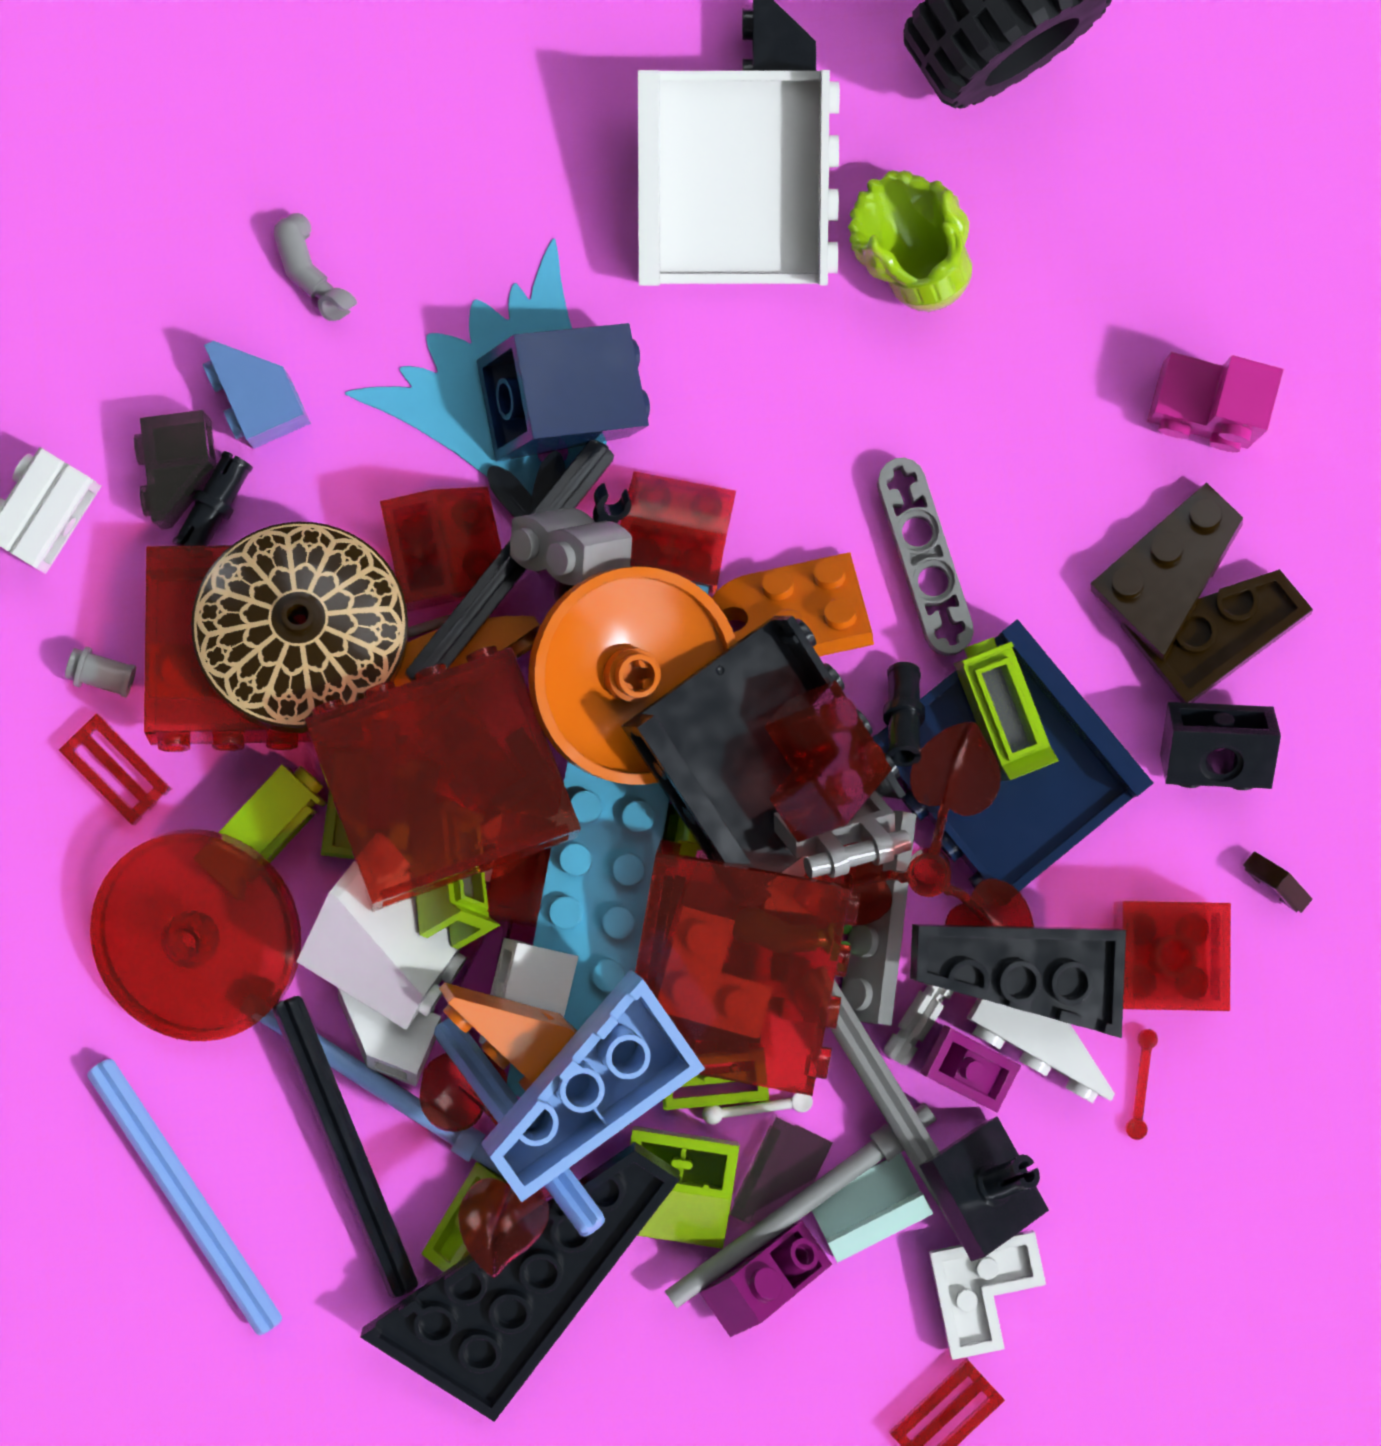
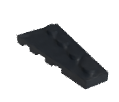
(1039, 970)

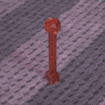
(1136, 1127)

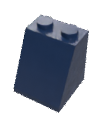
(562, 390)

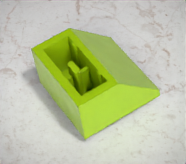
(702, 1198)

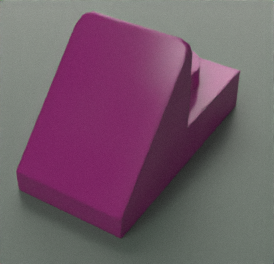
(970, 1069)

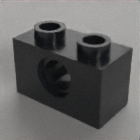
(1197, 729)

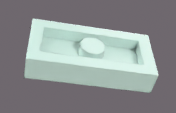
(871, 1208)

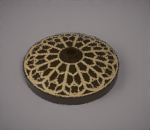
(281, 669)

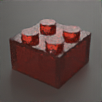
(1176, 955)

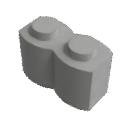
(569, 544)

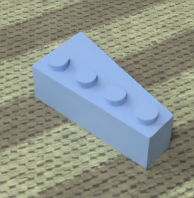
(594, 1087)

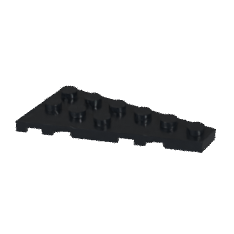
(490, 1333)

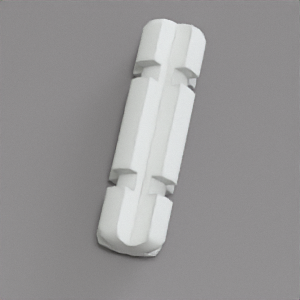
(916, 1023)

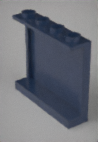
(1045, 810)

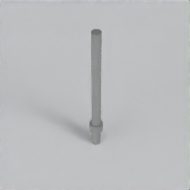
(883, 1145)

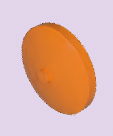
(611, 654)

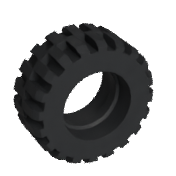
(988, 45)

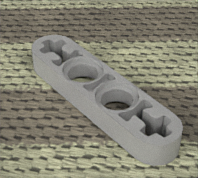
(930, 555)

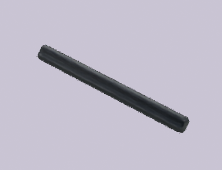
(504, 570)
(345, 1146)

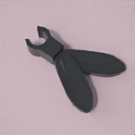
(513, 493)

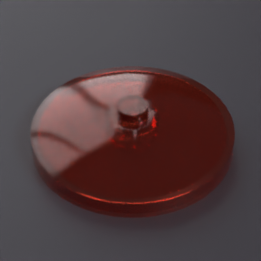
(195, 935)

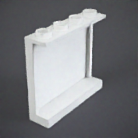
(736, 177)

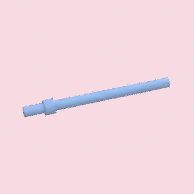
(465, 1143)

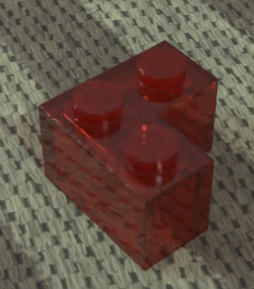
(830, 761)

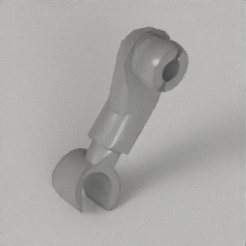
(290, 240)

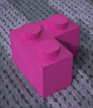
(1215, 401)

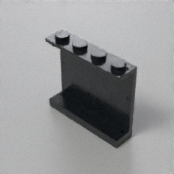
(712, 745)

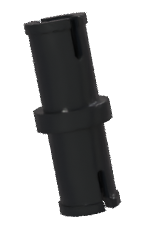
(214, 501)
(904, 713)

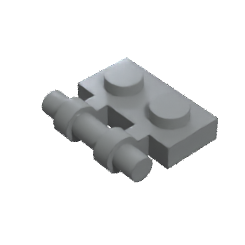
(867, 827)

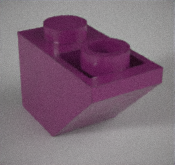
(766, 1279)

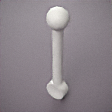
(799, 1102)

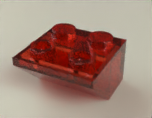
(679, 527)
(440, 542)

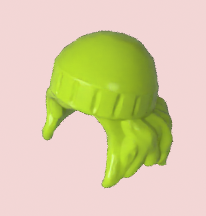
(912, 239)

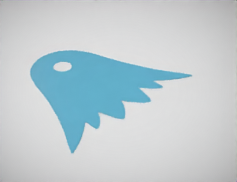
(451, 402)

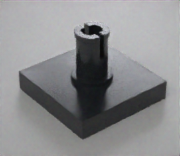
(985, 1188)

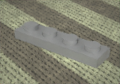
(877, 946)

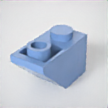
(259, 394)

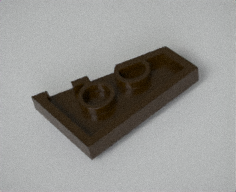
(1166, 571)
(1227, 633)

